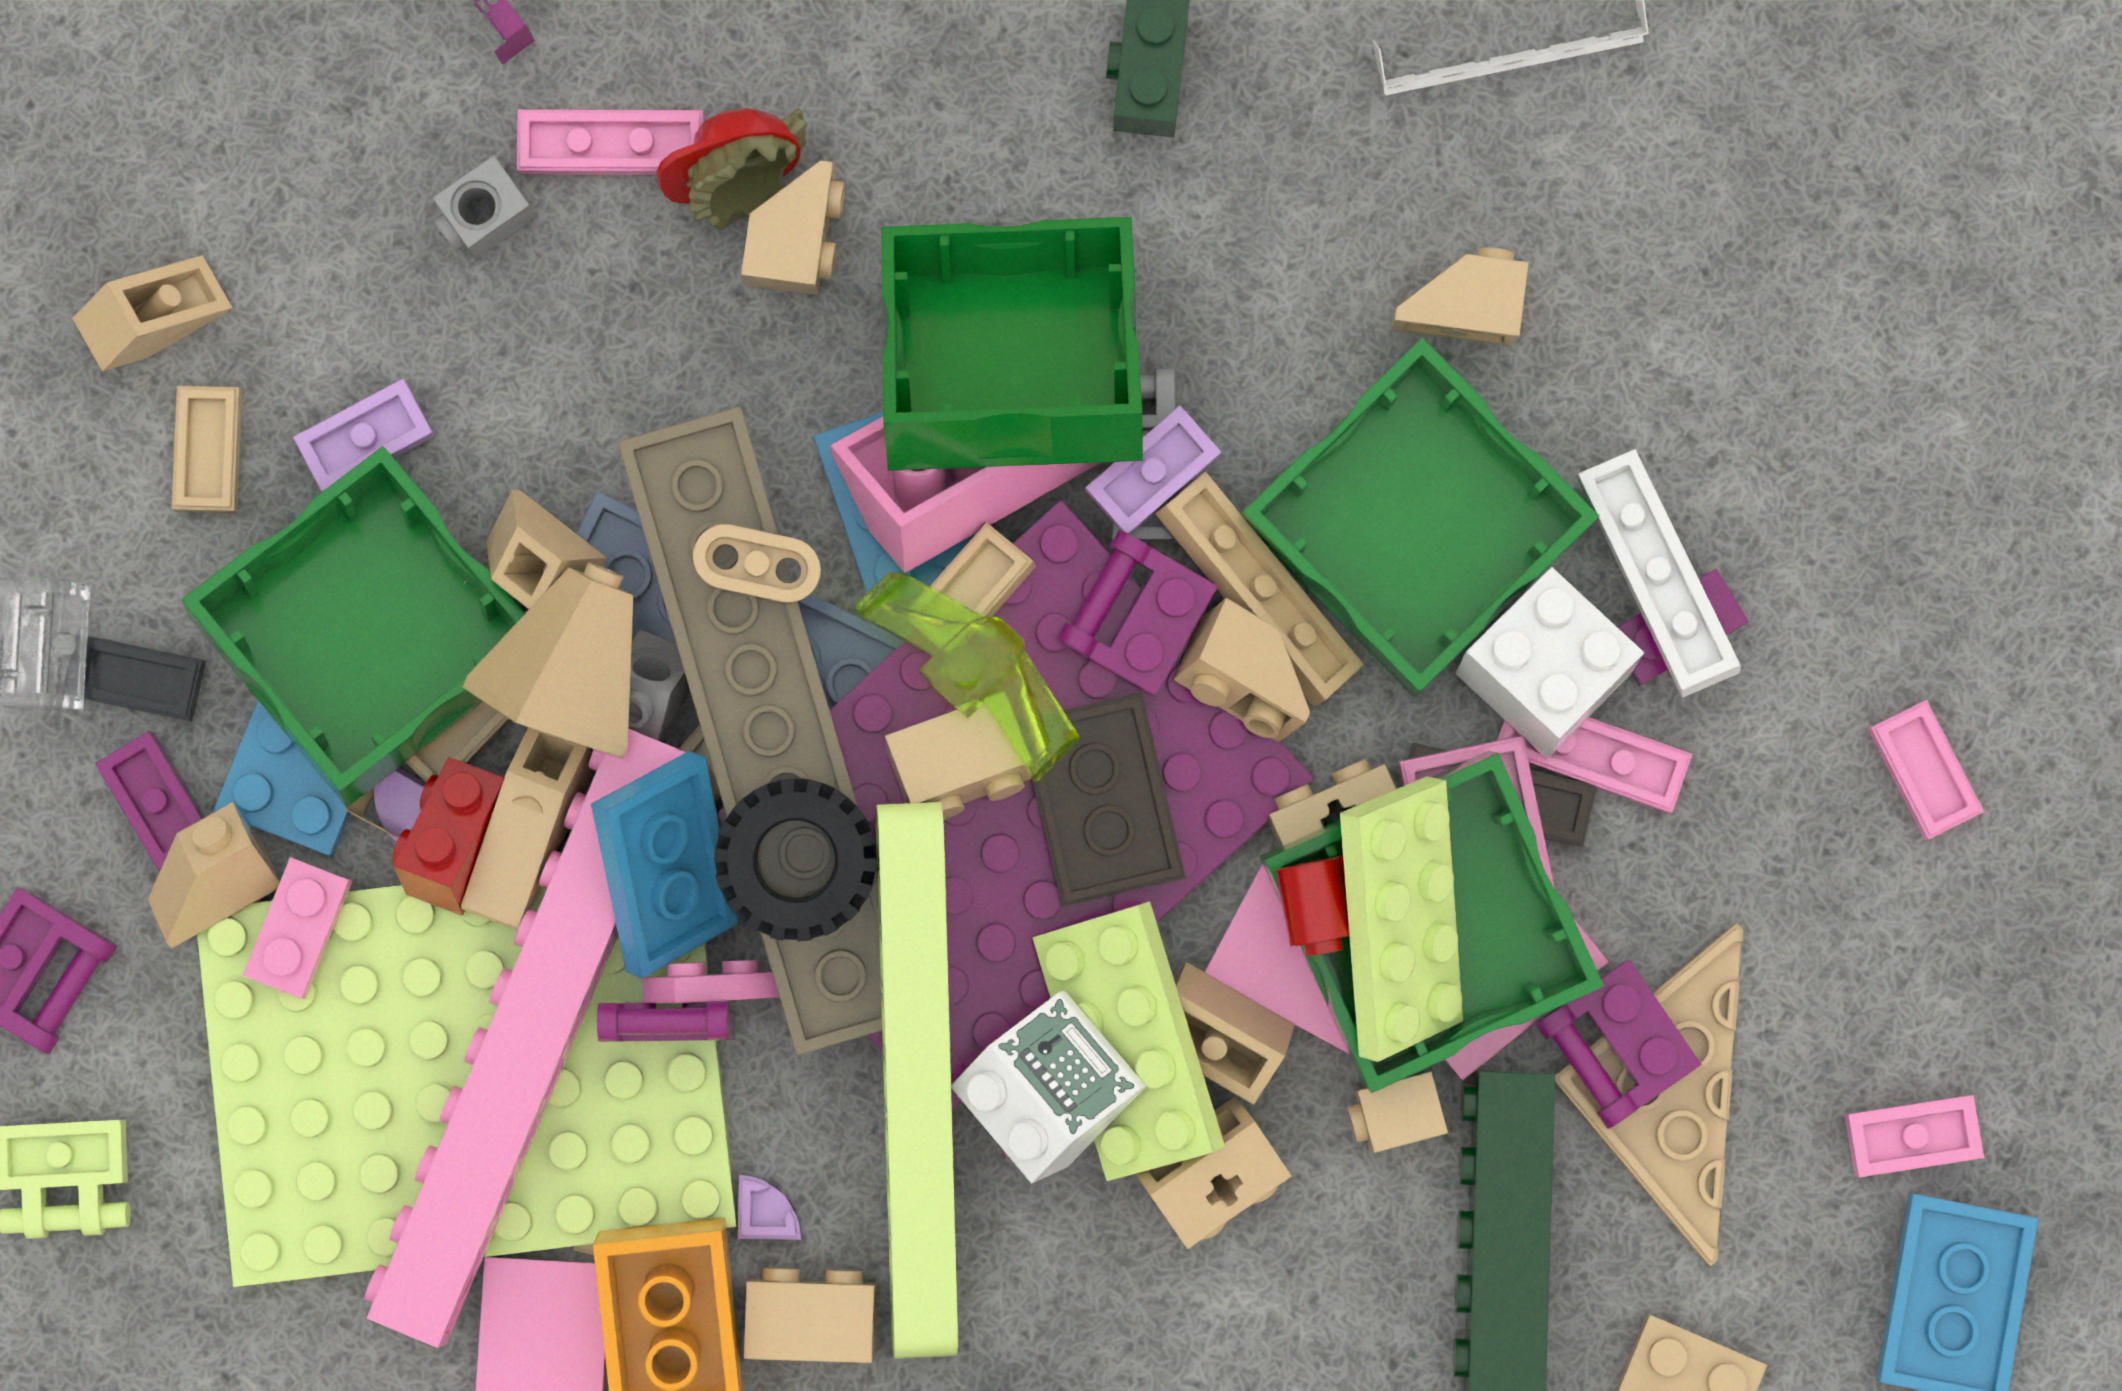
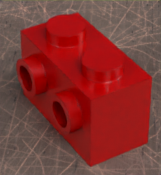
(443, 846)

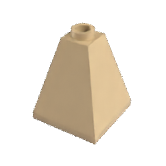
(567, 663)

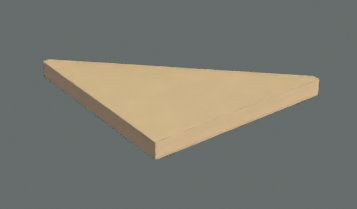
(1680, 1135)

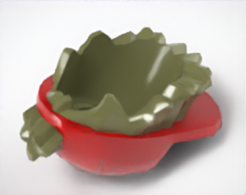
(733, 164)

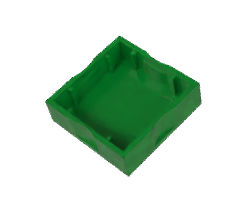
(1010, 344)
(1418, 518)
(357, 625)
(1512, 926)

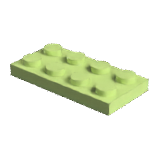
(1401, 917)
(1127, 990)

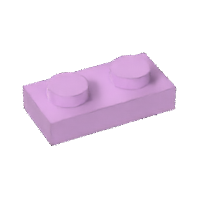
(347, 438)
(1171, 459)

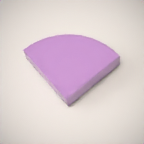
(398, 801)
(765, 1211)

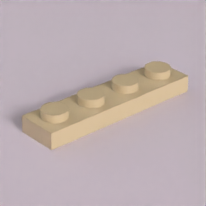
(1257, 581)

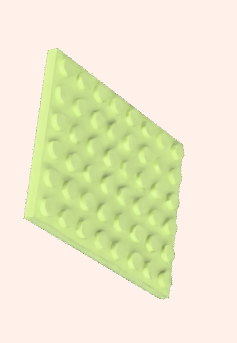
(346, 1090)

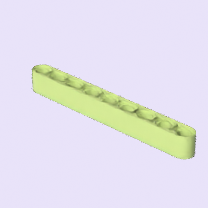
(917, 1079)

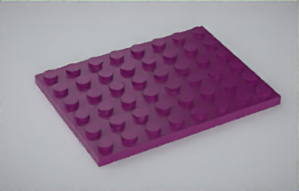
(996, 852)

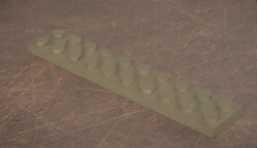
(756, 704)

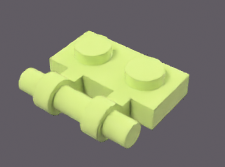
(59, 1157)

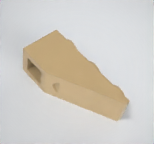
(526, 826)

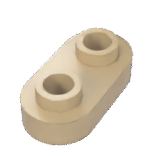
(756, 563)

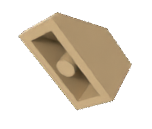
(1470, 300)
(150, 311)
(210, 875)

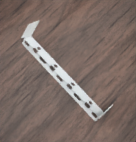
(1528, 58)

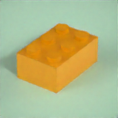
(668, 1307)

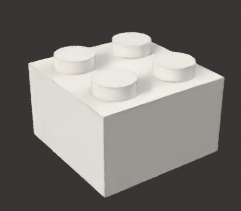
(1549, 662)

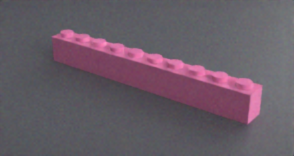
(511, 1072)

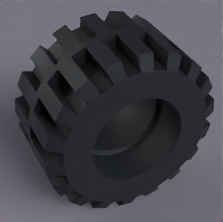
(782, 915)

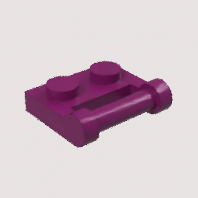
(1156, 623)
(28, 941)
(645, 1023)
(1636, 1033)

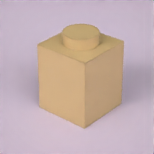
(1397, 1113)

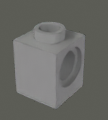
(484, 181)
(656, 684)

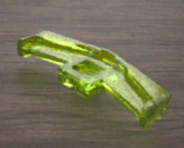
(973, 664)

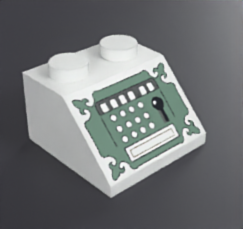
(1048, 1087)

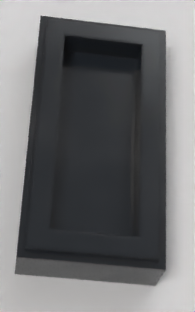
(142, 678)

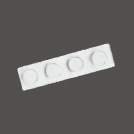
(1659, 573)

